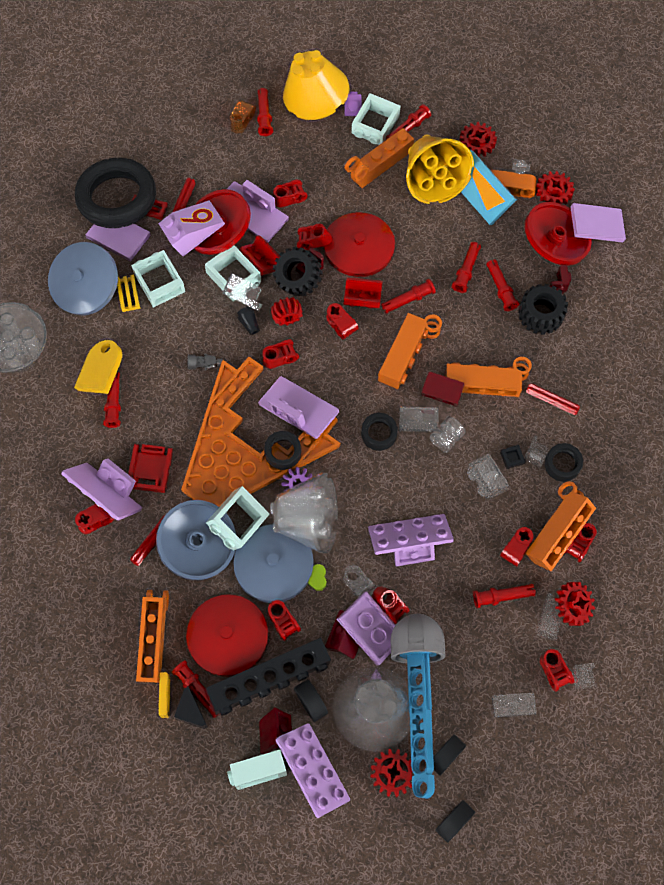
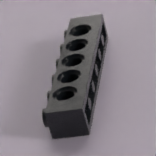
(314, 650)

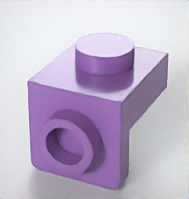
(353, 104)

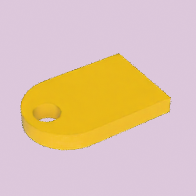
(99, 368)

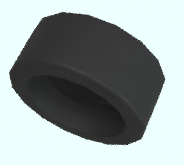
(382, 418)
(282, 436)
(555, 473)
(311, 700)
(448, 754)
(455, 821)

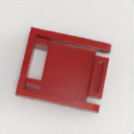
(150, 465)

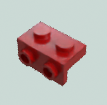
(260, 255)
(362, 292)

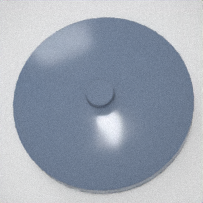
(82, 278)
(189, 545)
(272, 566)

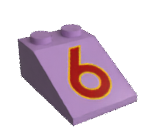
(191, 226)

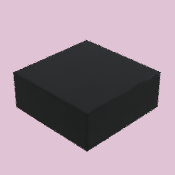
(512, 456)

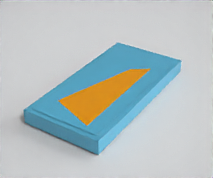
(487, 192)

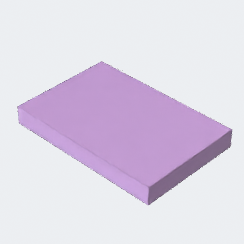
(597, 222)
(121, 241)
(368, 627)

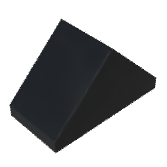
(189, 711)

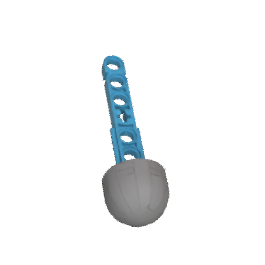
(418, 643)

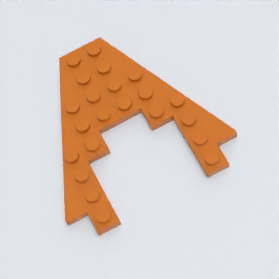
(225, 461)

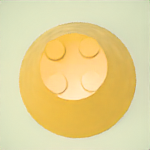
(314, 86)
(438, 169)

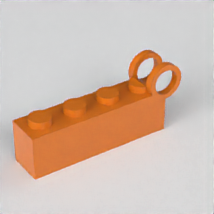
(380, 158)
(404, 348)
(490, 379)
(561, 528)
(151, 637)

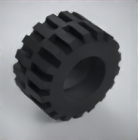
(285, 265)
(545, 296)

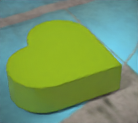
(317, 579)

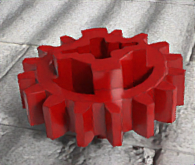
(477, 138)
(555, 188)
(577, 613)
(383, 770)

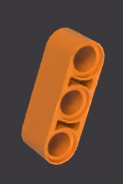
(518, 184)

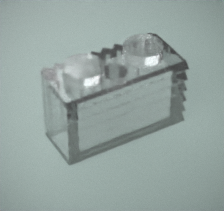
(418, 419)
(487, 477)

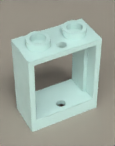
(381, 107)
(224, 259)
(164, 292)
(250, 506)
(257, 770)

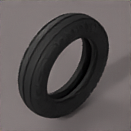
(119, 216)

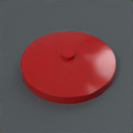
(236, 216)
(552, 234)
(360, 244)
(227, 635)

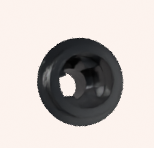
(248, 320)

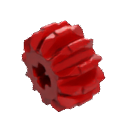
(286, 311)

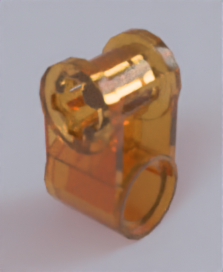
(241, 116)

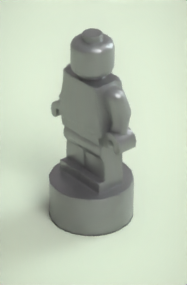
(207, 361)

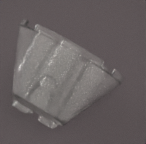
(21, 337)
(308, 513)
(372, 709)

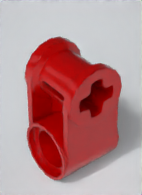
(291, 193)
(313, 237)
(342, 323)
(283, 353)
(96, 518)
(581, 544)
(516, 549)
(391, 605)
(285, 623)
(557, 670)

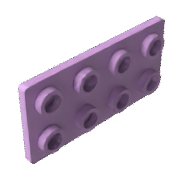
(264, 218)
(298, 407)
(106, 487)
(411, 539)
(312, 770)

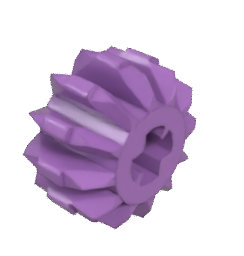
(291, 479)

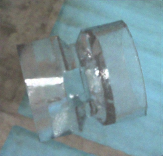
(447, 434)

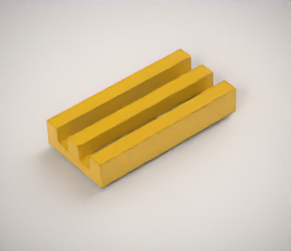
(125, 280)
(164, 695)

